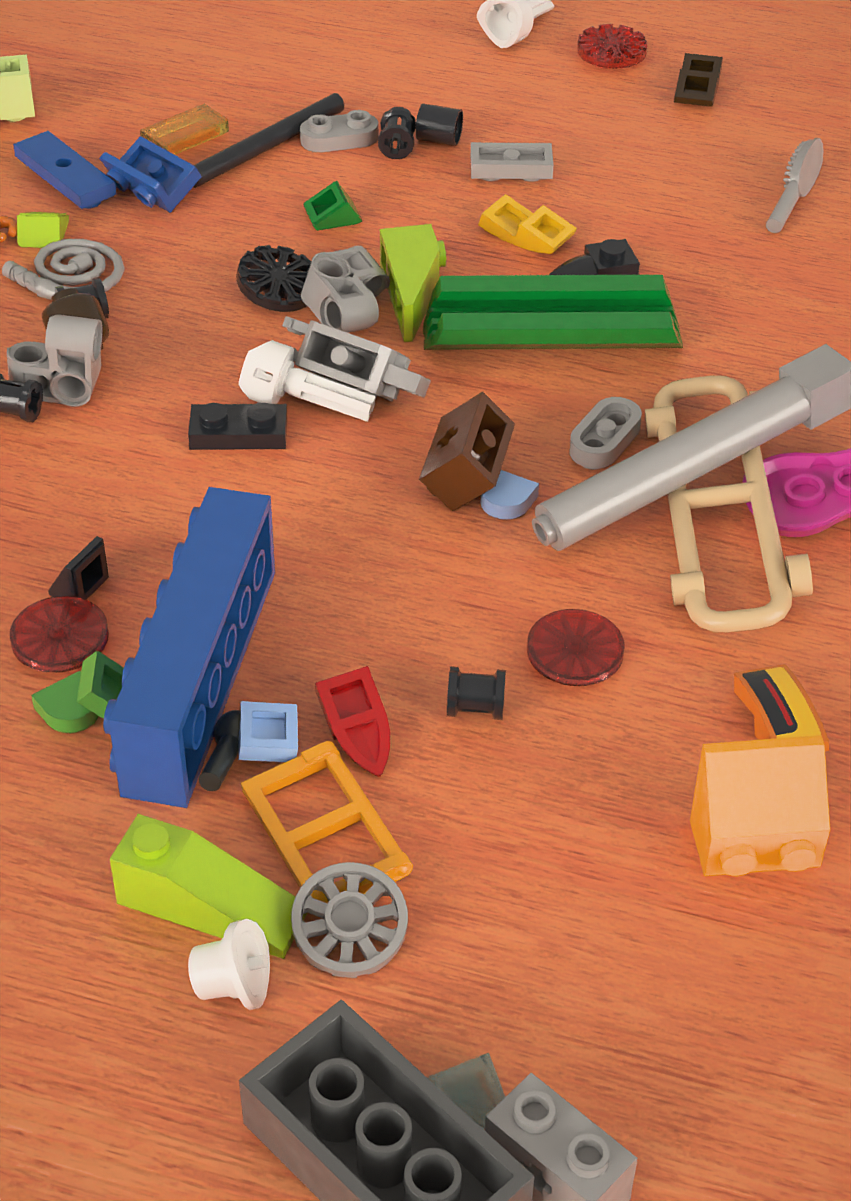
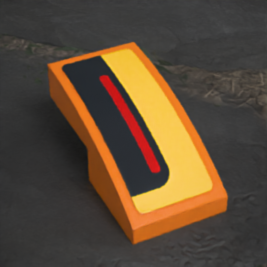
(778, 704)

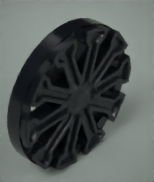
(273, 277)

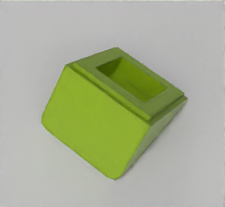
(40, 228)

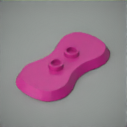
(808, 490)

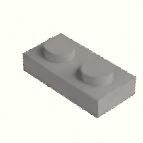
(511, 161)

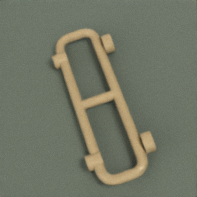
(784, 577)

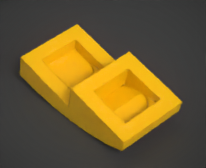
(534, 231)

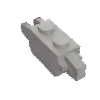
(354, 361)

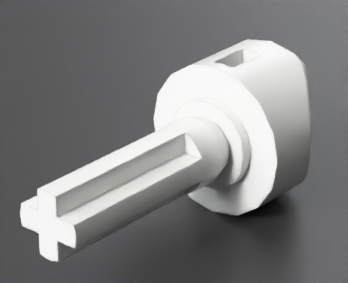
(510, 20)
(269, 388)

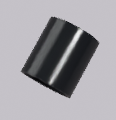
(439, 124)

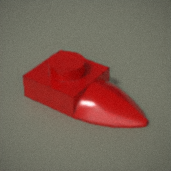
(357, 718)

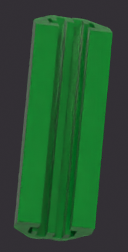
(551, 312)

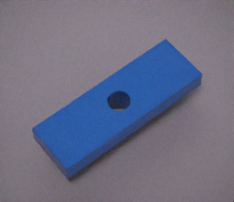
(65, 170)

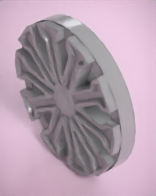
(349, 919)

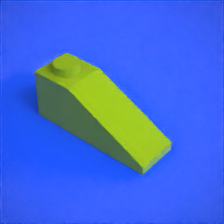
(412, 263)
(197, 884)

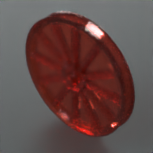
(58, 633)
(575, 647)

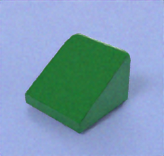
(332, 208)

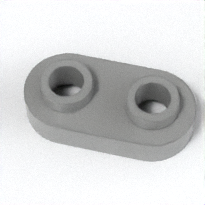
(339, 132)
(605, 432)

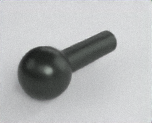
(227, 739)

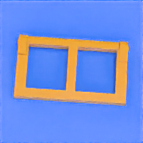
(313, 760)

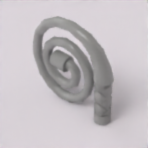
(84, 253)

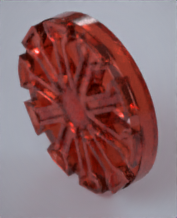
(612, 46)

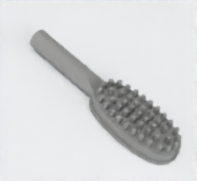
(803, 174)

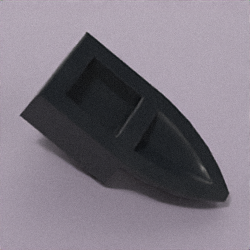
(602, 258)

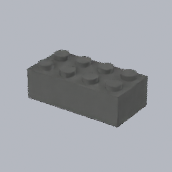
(369, 1123)

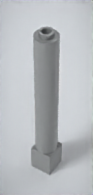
(807, 393)

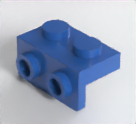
(152, 174)

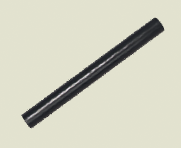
(265, 139)

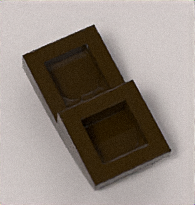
(698, 80)

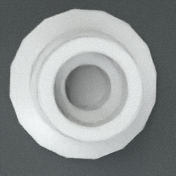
(233, 966)

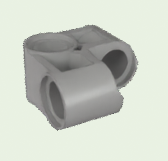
(344, 288)
(63, 364)

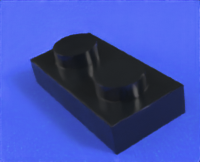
(237, 426)

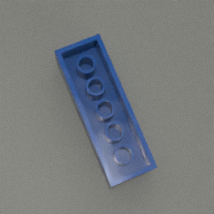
(191, 648)

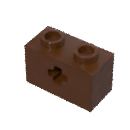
(467, 452)

